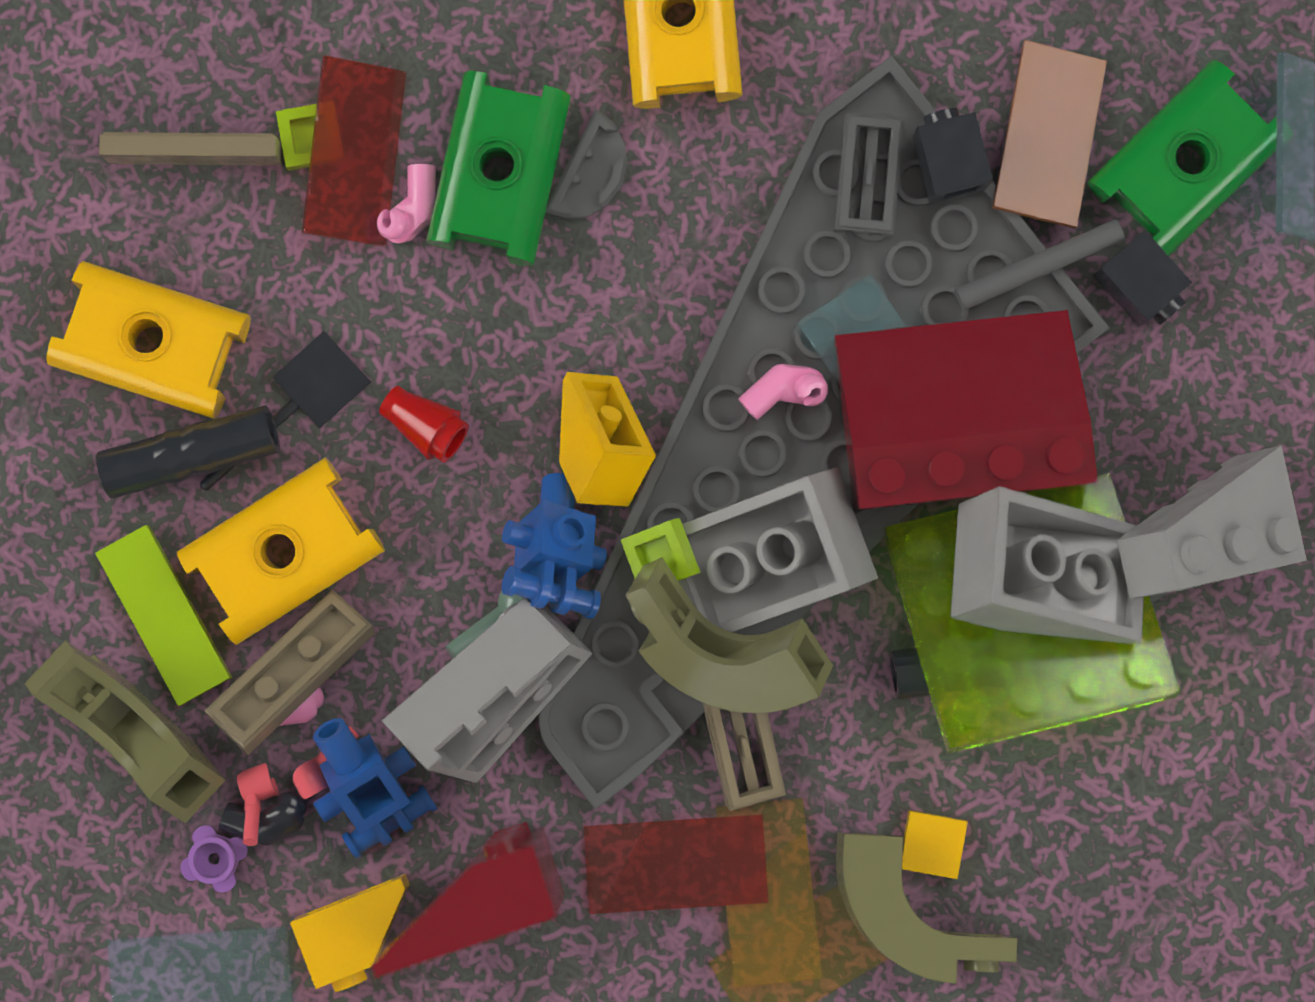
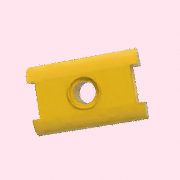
(682, 58)
(112, 315)
(237, 561)

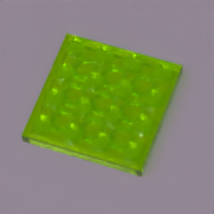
(1015, 683)

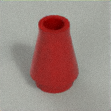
(427, 424)

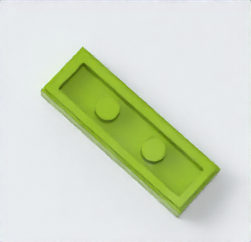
(163, 615)

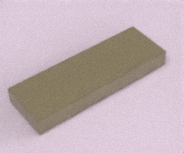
(191, 148)
(290, 672)

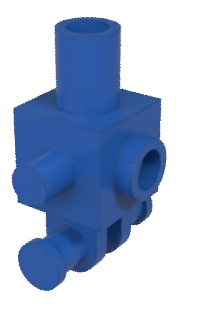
(554, 552)
(366, 787)

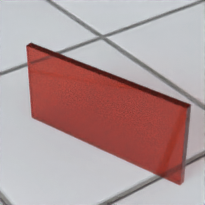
(353, 150)
(676, 864)

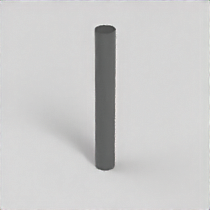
(1039, 264)

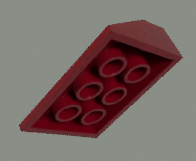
(964, 410)
(497, 893)

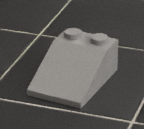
(777, 552)
(1042, 569)

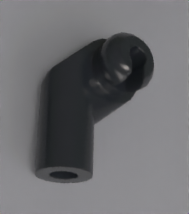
(275, 821)

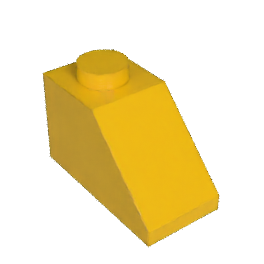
(601, 441)
(348, 933)

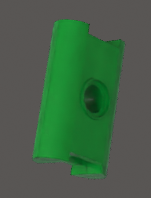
(1213, 123)
(491, 125)

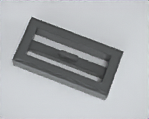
(864, 224)

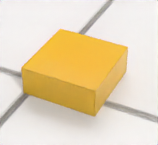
(933, 844)

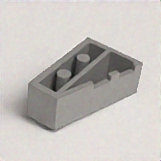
(1217, 531)
(488, 692)

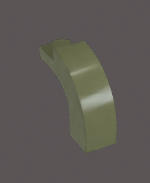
(720, 666)
(129, 727)
(875, 900)

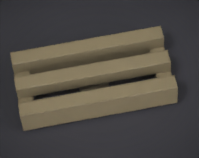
(723, 760)

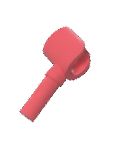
(309, 777)
(254, 787)

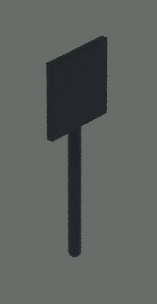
(318, 382)

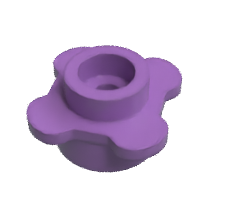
(198, 865)

